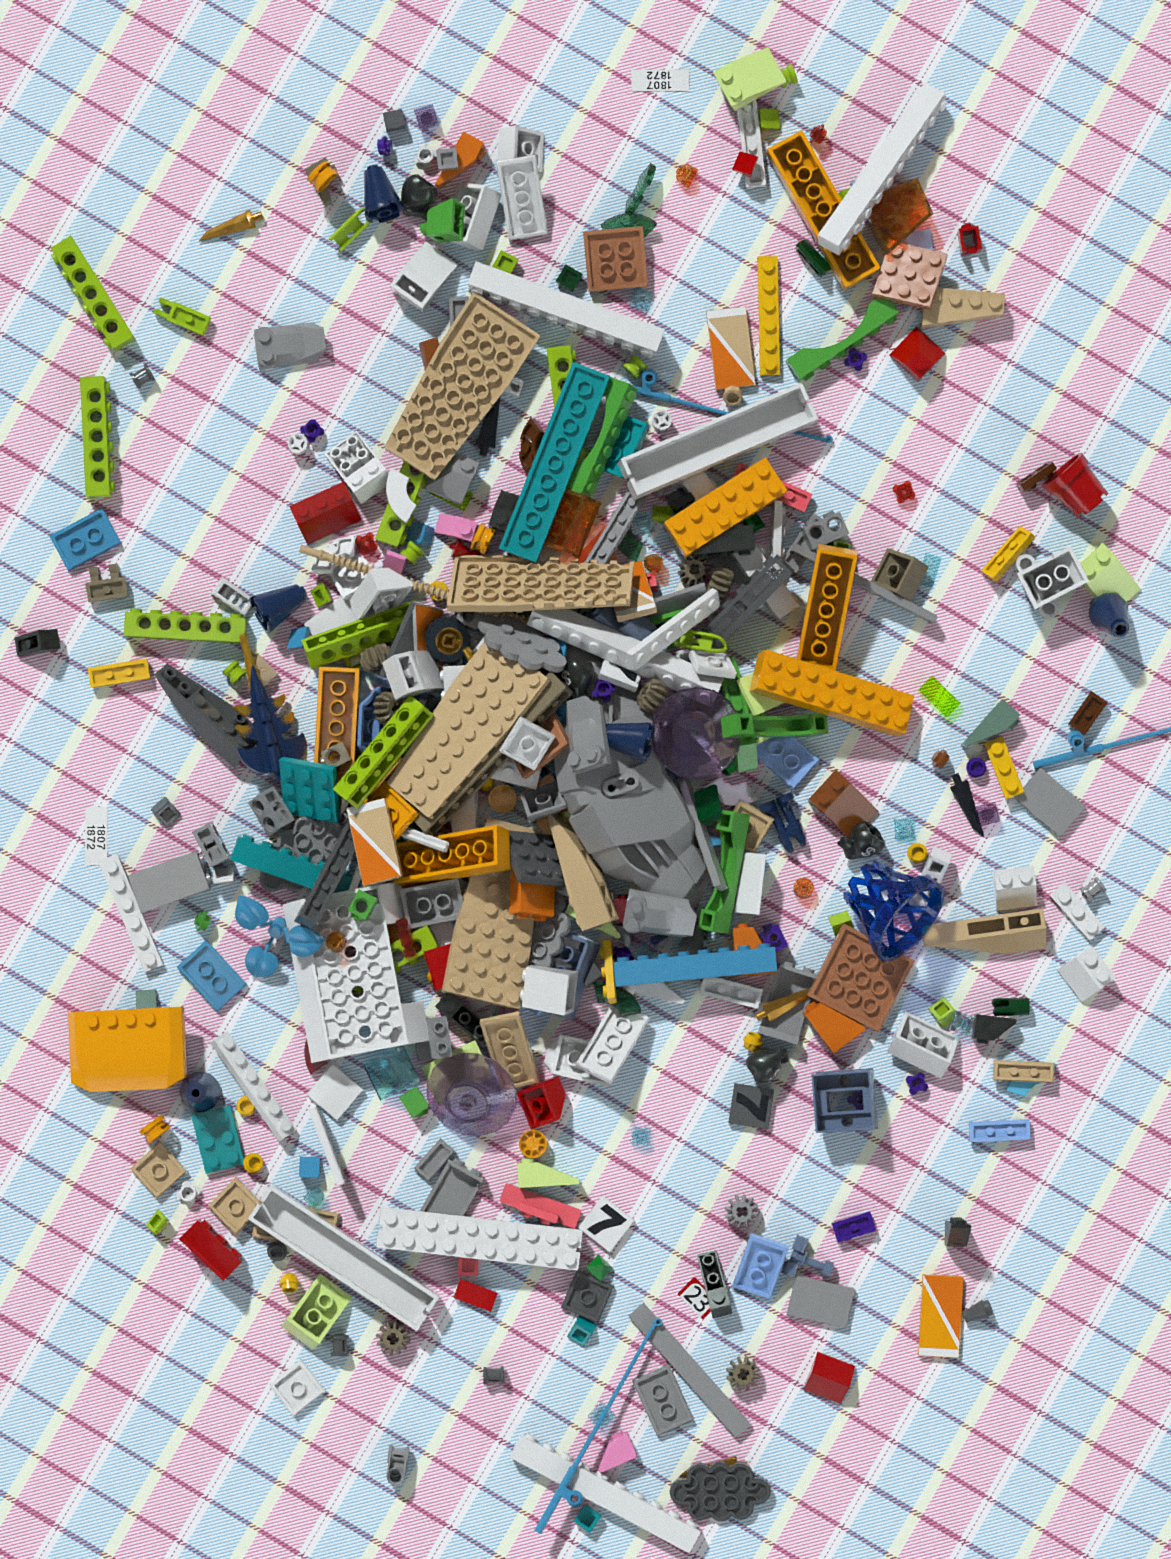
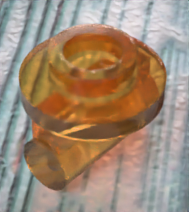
(686, 174)

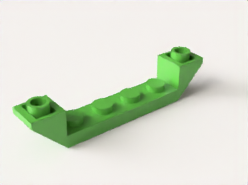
(746, 758)

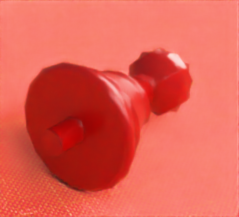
(460, 549)

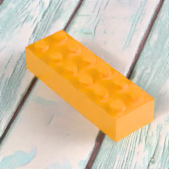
(725, 507)
(827, 606)
(337, 713)
(468, 855)

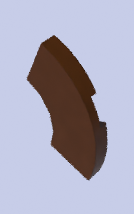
(530, 443)

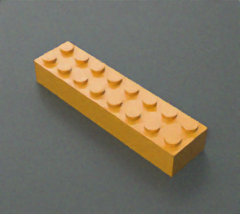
(816, 201)
(831, 693)

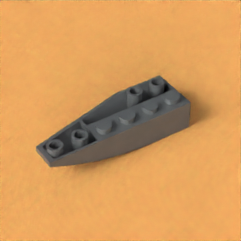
(206, 713)

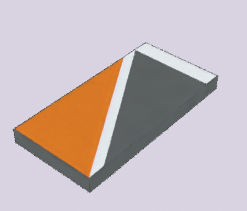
(412, 629)

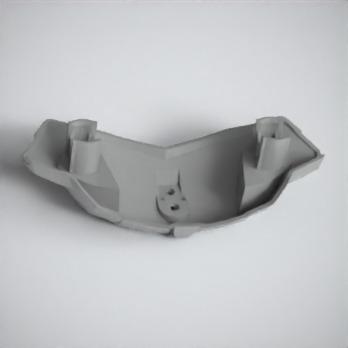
(639, 829)

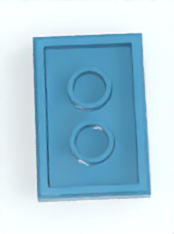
(85, 539)
(211, 975)

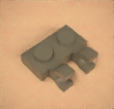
(106, 589)

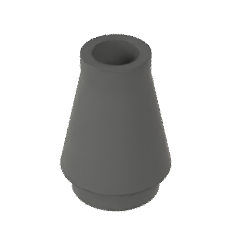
(978, 1311)

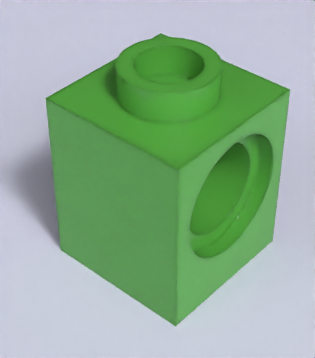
(369, 899)
(415, 1102)

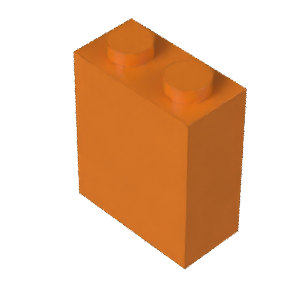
(531, 900)

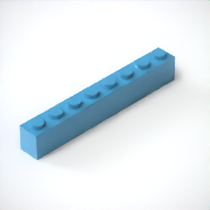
(695, 966)

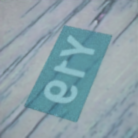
(933, 563)

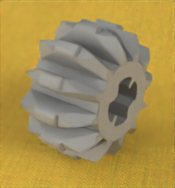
(741, 1203)

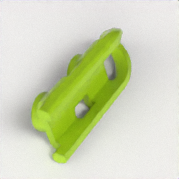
(353, 224)
(704, 643)

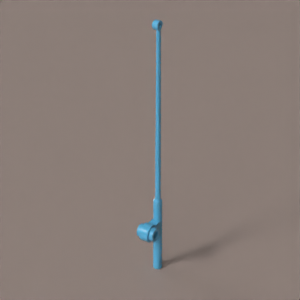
(646, 390)
(1077, 741)
(562, 1490)

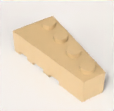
(962, 306)

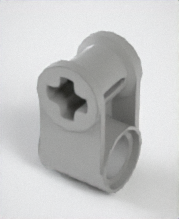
(397, 1463)

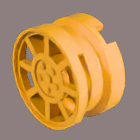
(322, 176)
(483, 539)
(502, 799)
(154, 1129)
(532, 1143)

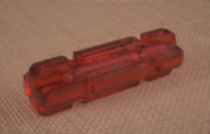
(405, 937)

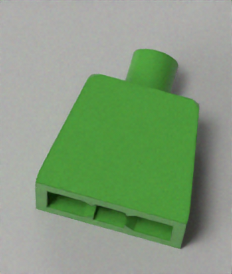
(445, 222)

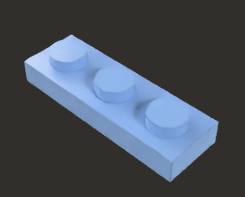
(999, 1130)

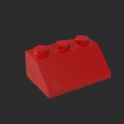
(325, 513)
(211, 1249)

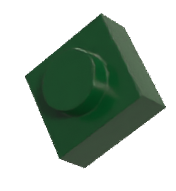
(569, 278)

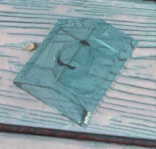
(391, 1073)

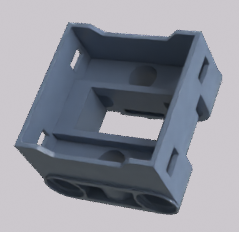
(829, 1081)

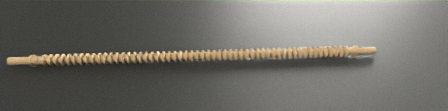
(421, 587)

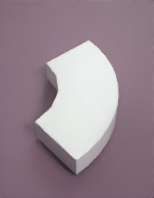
(397, 495)
(344, 546)
(731, 794)

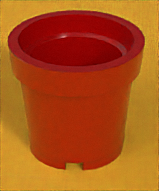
(1076, 486)

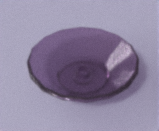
(700, 754)
(476, 1079)

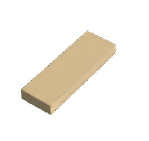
(1023, 1071)

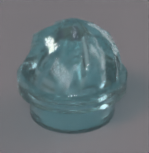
(314, 1197)

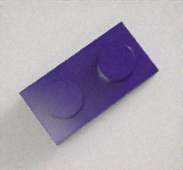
(853, 1226)

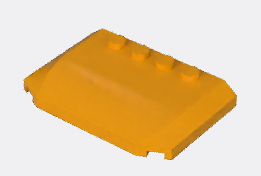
(127, 1049)

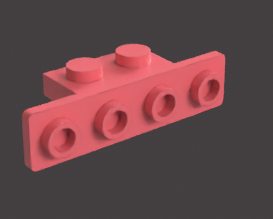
(540, 1206)

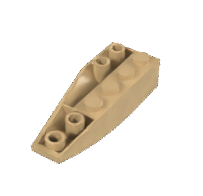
(582, 878)
(992, 934)

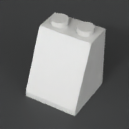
(549, 989)

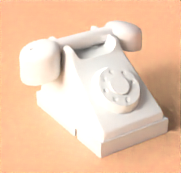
(1050, 579)

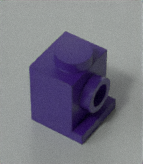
(769, 929)

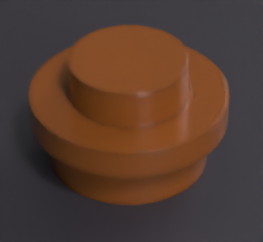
(940, 758)

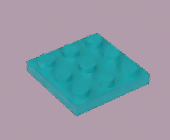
(309, 789)

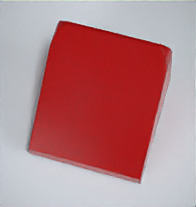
(745, 163)

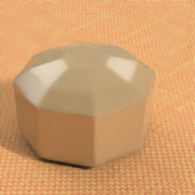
(732, 396)

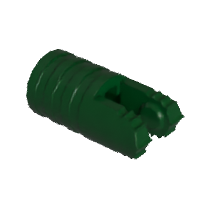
(1011, 1006)

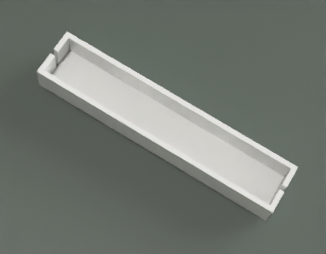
(566, 310)
(717, 441)
(479, 1238)
(343, 1257)

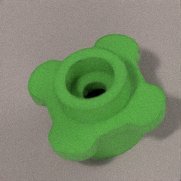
(202, 921)

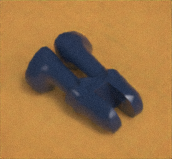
(794, 826)

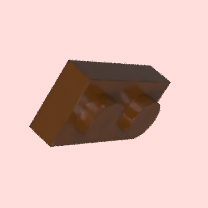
(1043, 472)
(1087, 713)

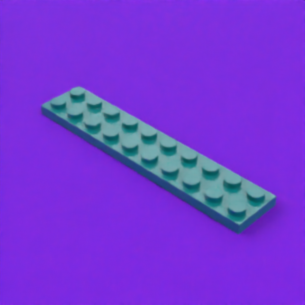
(554, 462)

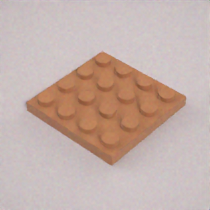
(858, 981)

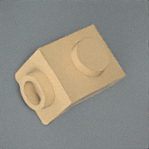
(265, 671)

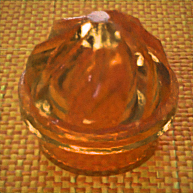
(653, 563)

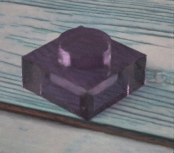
(426, 117)
(987, 814)

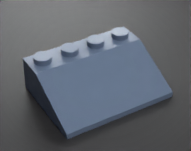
(578, 956)

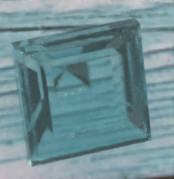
(641, 299)
(904, 828)

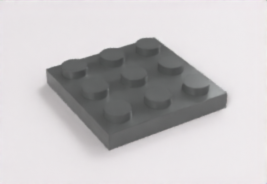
(535, 859)

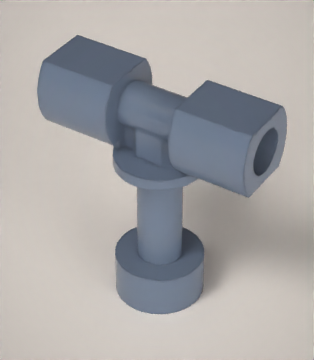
(800, 1257)

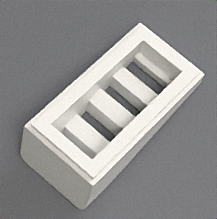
(215, 592)

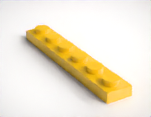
(768, 315)

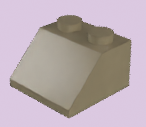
(900, 573)

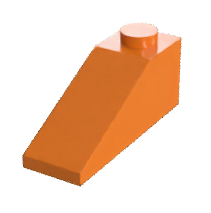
(468, 152)

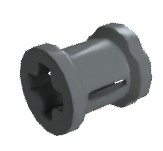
(138, 382)
(340, 1345)
(493, 1375)

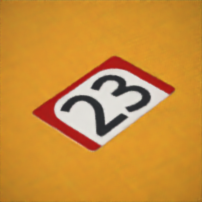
(695, 1296)

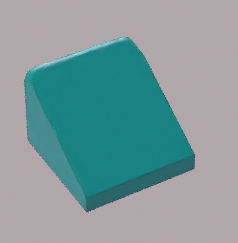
(581, 1330)

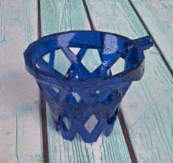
(898, 902)

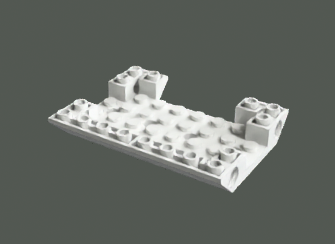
(328, 978)

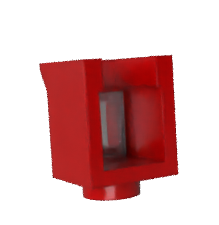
(969, 239)

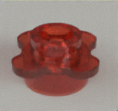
(818, 134)
(909, 492)
(363, 549)

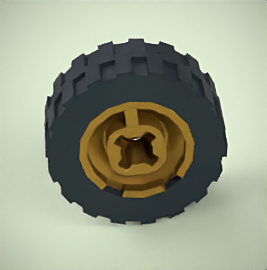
(447, 638)

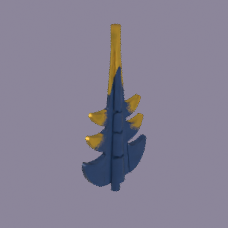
(266, 728)

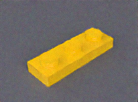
(1008, 554)
(119, 673)
(1004, 768)
(609, 989)

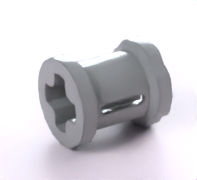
(1093, 889)

